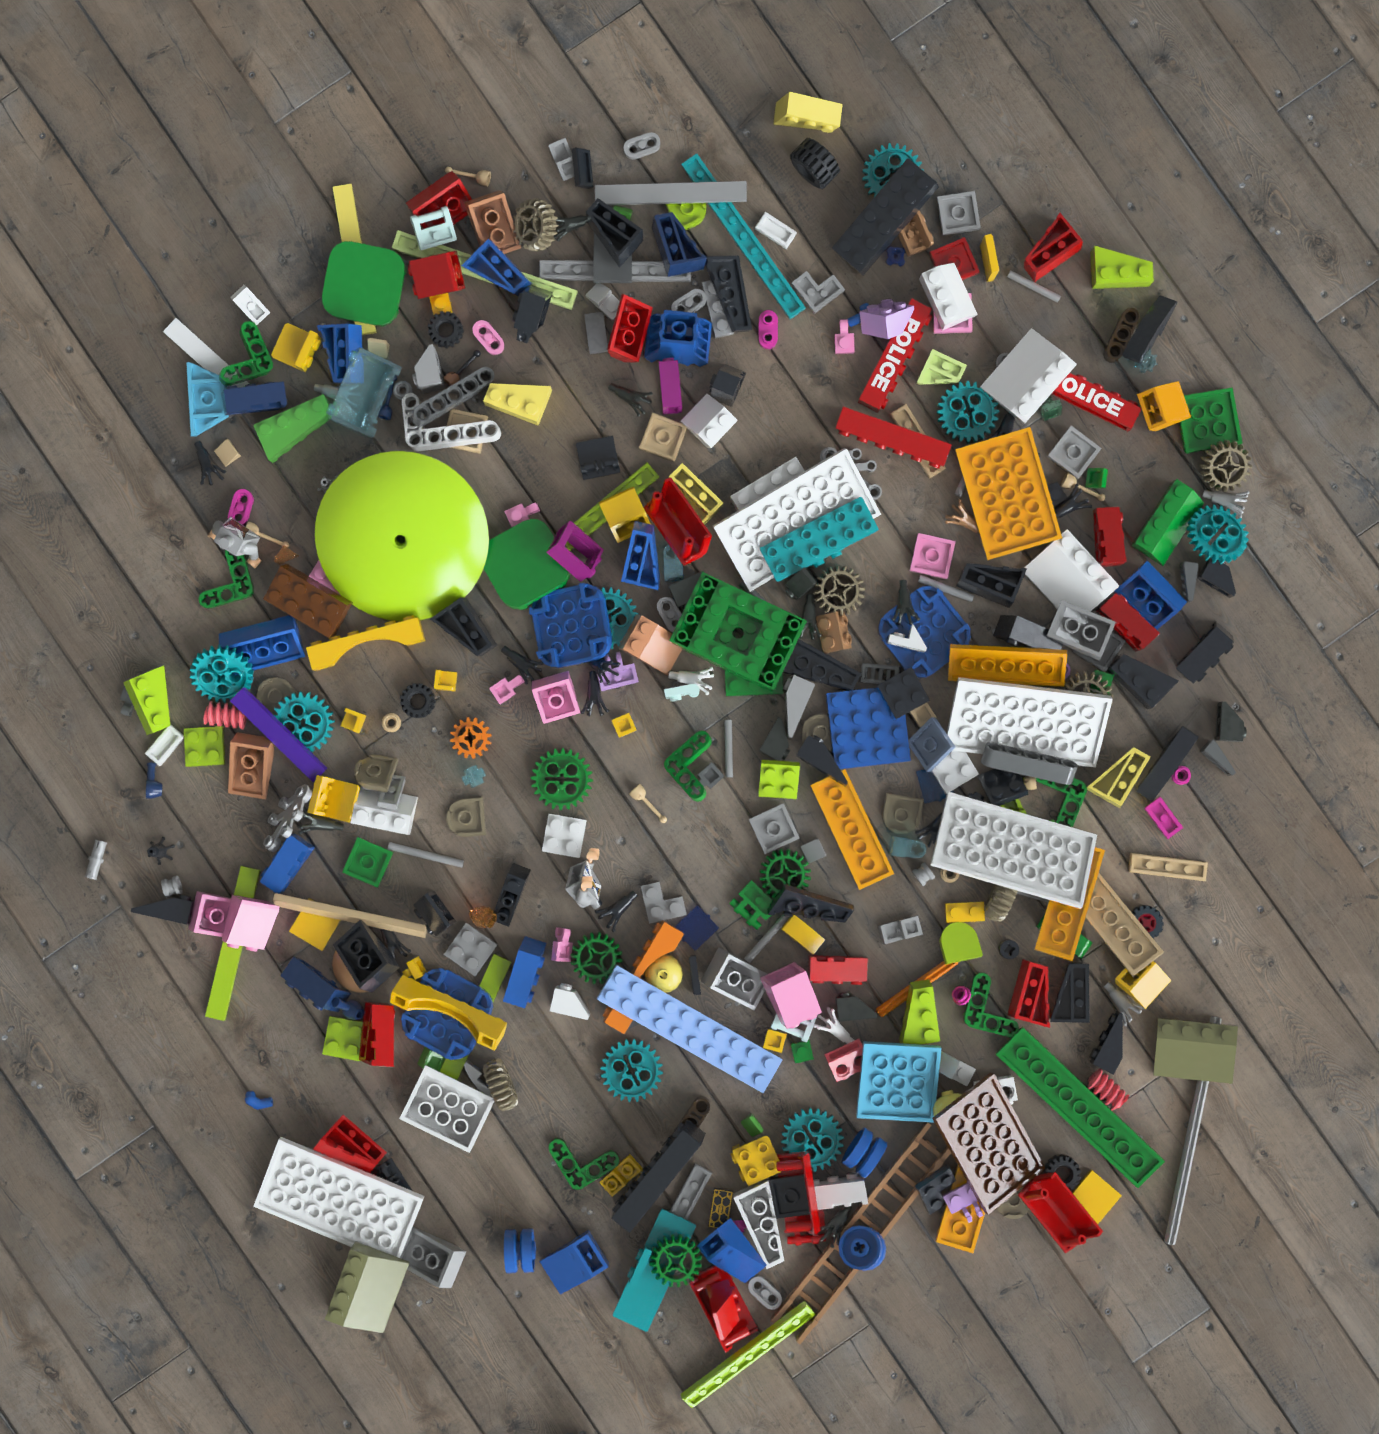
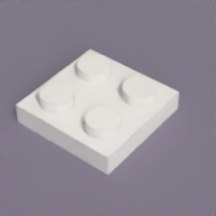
(954, 770)
(564, 835)

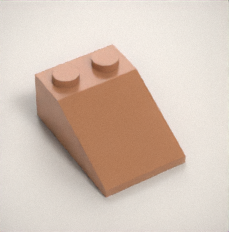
(493, 220)
(650, 644)
(250, 765)

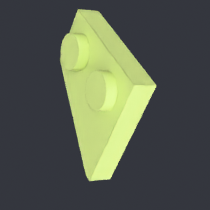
(941, 370)

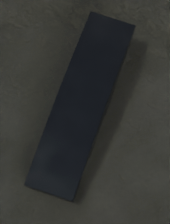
(1149, 329)
(1167, 763)

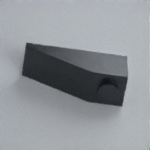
(819, 757)
(173, 909)

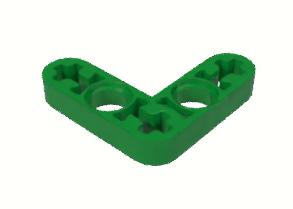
(253, 363)
(233, 587)
(682, 762)
(1069, 796)
(982, 1016)
(584, 1170)

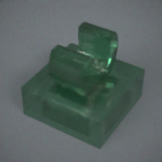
(1051, 409)

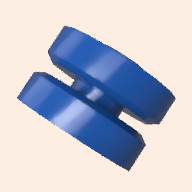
(864, 1153)
(851, 1244)
(519, 1250)

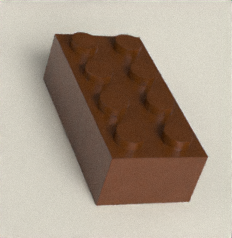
(307, 600)

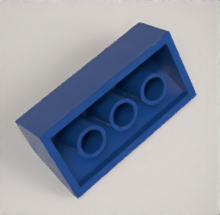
(266, 642)

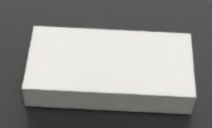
(775, 230)
(164, 745)

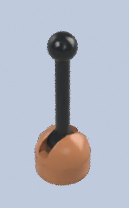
(452, 377)

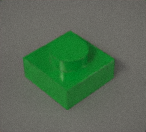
(1096, 478)
(1108, 676)
(802, 1051)

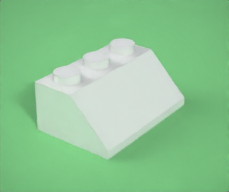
(947, 295)
(369, 814)

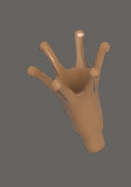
(965, 518)

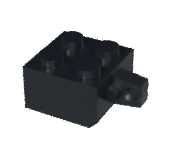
(531, 312)

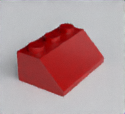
(444, 192)
(629, 329)

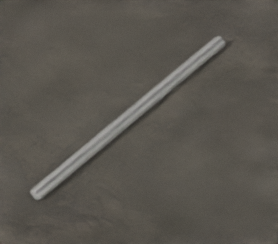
(1187, 1157)

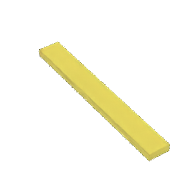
(349, 227)

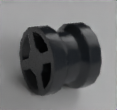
(1005, 948)

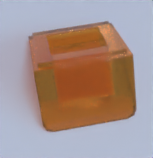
(285, 555)

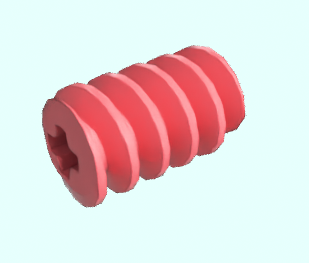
(224, 716)
(1107, 1089)

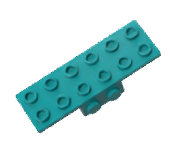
(819, 539)
(643, 1292)

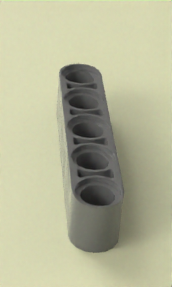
(448, 404)
(1029, 763)

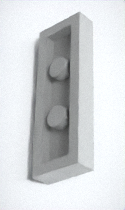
(718, 319)

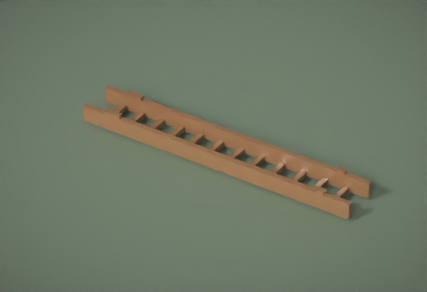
(798, 1290)

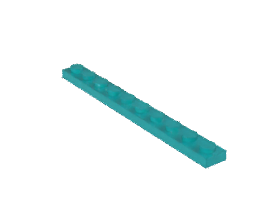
(748, 243)

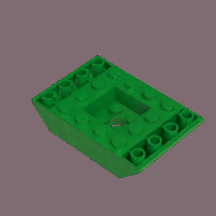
(717, 611)

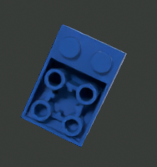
(732, 1252)
(575, 1262)

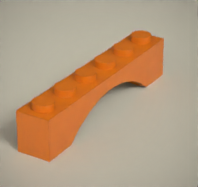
(663, 941)

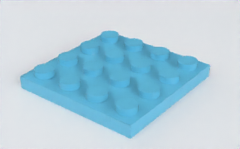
(898, 1081)

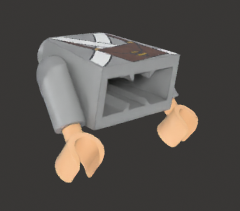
(236, 539)
(583, 883)

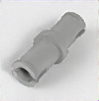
(95, 859)

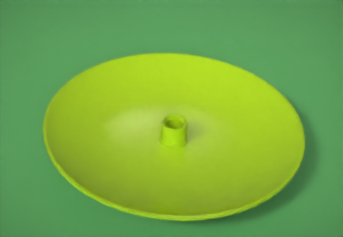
(409, 498)

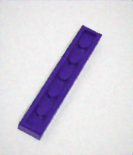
(278, 734)

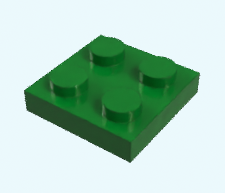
(367, 862)

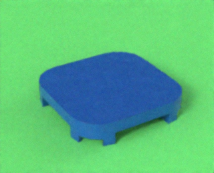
(571, 626)
(937, 627)
(440, 1030)

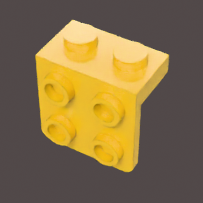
(296, 347)
(333, 798)
(755, 1160)

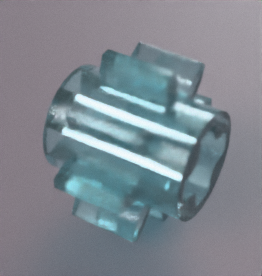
(1151, 362)
(473, 776)

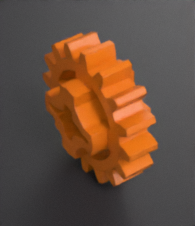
(462, 739)

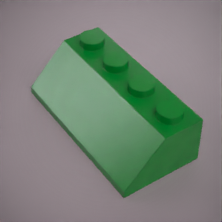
(1167, 522)

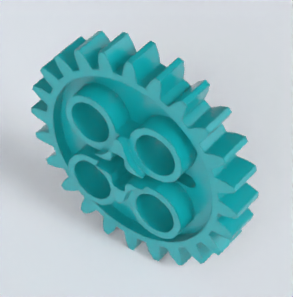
(882, 161)
(950, 415)
(1226, 546)
(619, 631)
(221, 673)
(310, 706)
(615, 1077)
(826, 1129)

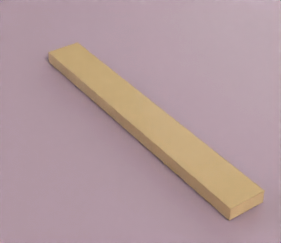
(350, 915)

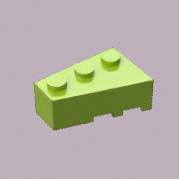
(1119, 270)
(150, 699)
(920, 1016)

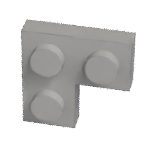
(817, 296)
(392, 797)
(657, 907)

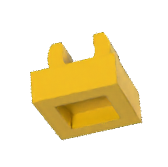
(415, 968)

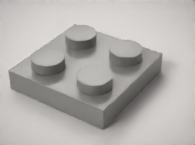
(958, 213)
(1074, 452)
(774, 828)
(470, 949)

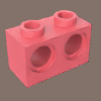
(846, 1056)

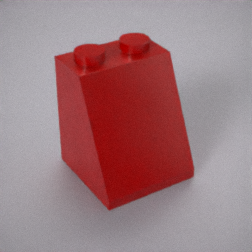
(436, 274)

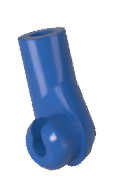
(854, 320)
(257, 1103)

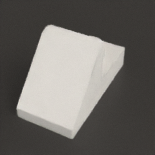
(604, 300)
(250, 305)
(913, 642)
(955, 1069)

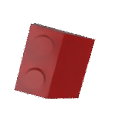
(723, 1306)

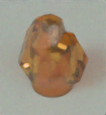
(483, 917)

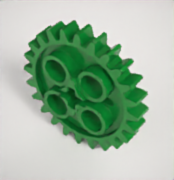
(562, 761)

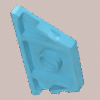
(204, 399)

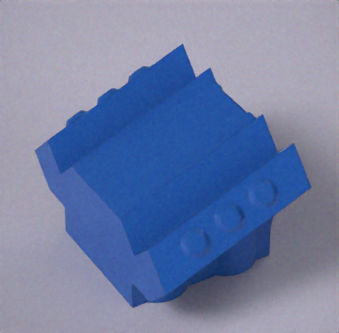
(678, 337)

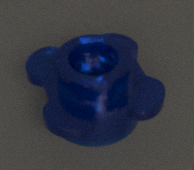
(895, 251)

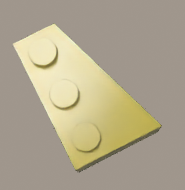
(807, 112)
(520, 401)
(697, 493)
(1120, 778)

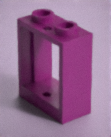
(670, 386)
(583, 543)

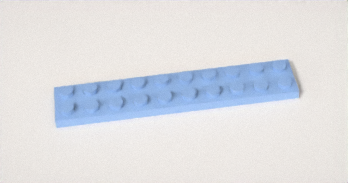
(689, 1028)

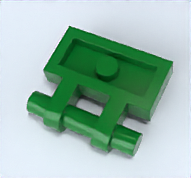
(757, 900)

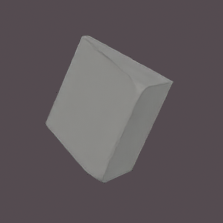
(813, 850)

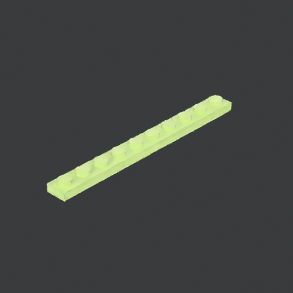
(408, 245)

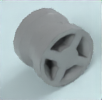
(923, 874)
(171, 886)

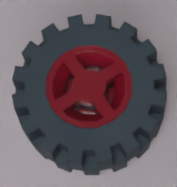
(1151, 919)

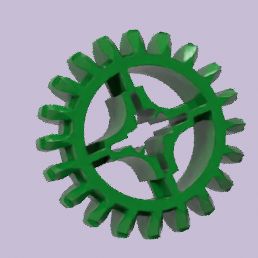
(781, 857)
(588, 942)
(686, 1273)

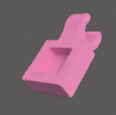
(844, 341)
(519, 514)
(505, 690)
(562, 948)

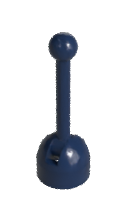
(385, 410)

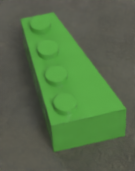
(290, 427)

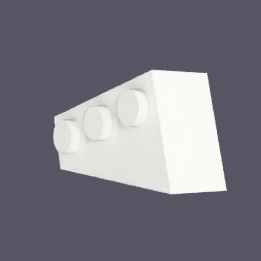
(840, 1191)

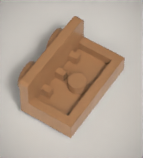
(916, 236)
(834, 632)

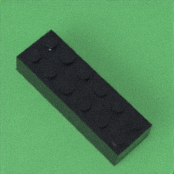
(885, 216)
(658, 1175)

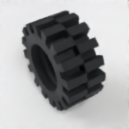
(445, 318)
(406, 700)
(1066, 1161)

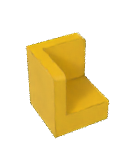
(445, 680)
(353, 720)

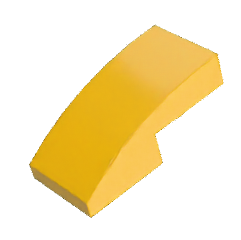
(803, 934)
(621, 1175)

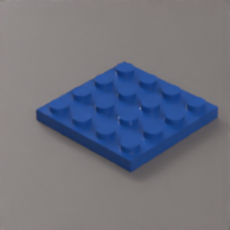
(865, 729)

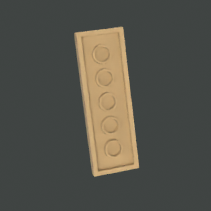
(1120, 929)

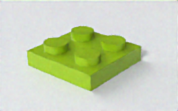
(204, 746)
(779, 779)
(343, 1038)

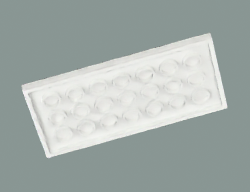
(787, 509)
(1029, 719)
(1014, 850)
(337, 1199)

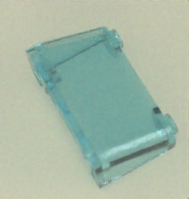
(362, 392)

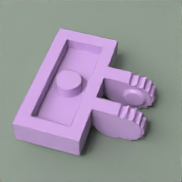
(626, 676)
(960, 1199)

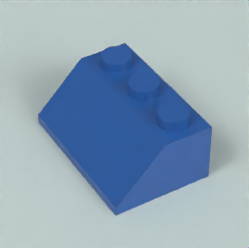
(1151, 595)

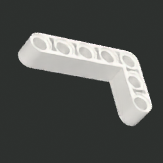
(444, 432)

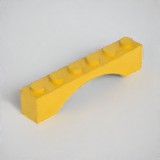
(327, 654)
(416, 996)

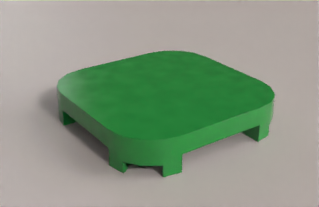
(363, 283)
(521, 566)

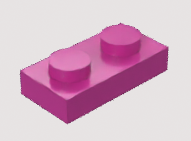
(1163, 817)

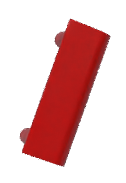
(678, 523)
(796, 1164)
(1059, 1211)
(746, 1324)

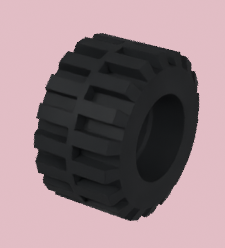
(815, 163)

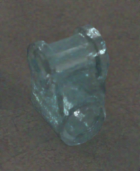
(672, 567)
(903, 847)

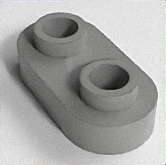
(641, 145)
(687, 301)
(669, 615)
(764, 1291)

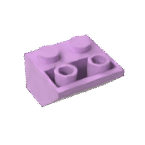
(885, 319)

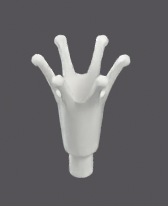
(692, 677)
(834, 1027)

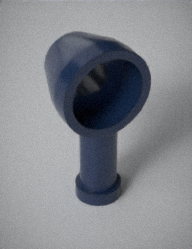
(153, 788)
(350, 1009)

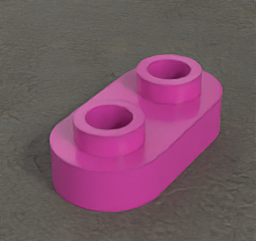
(768, 328)
(240, 508)

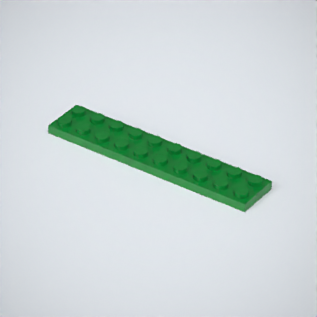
(1080, 1107)

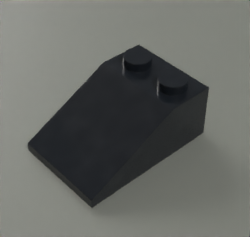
(434, 913)
(365, 957)

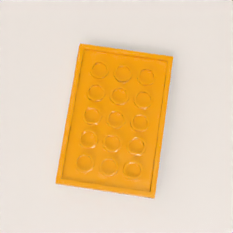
(1008, 493)

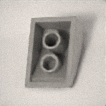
(1081, 630)
(796, 699)
(734, 979)
(432, 1258)

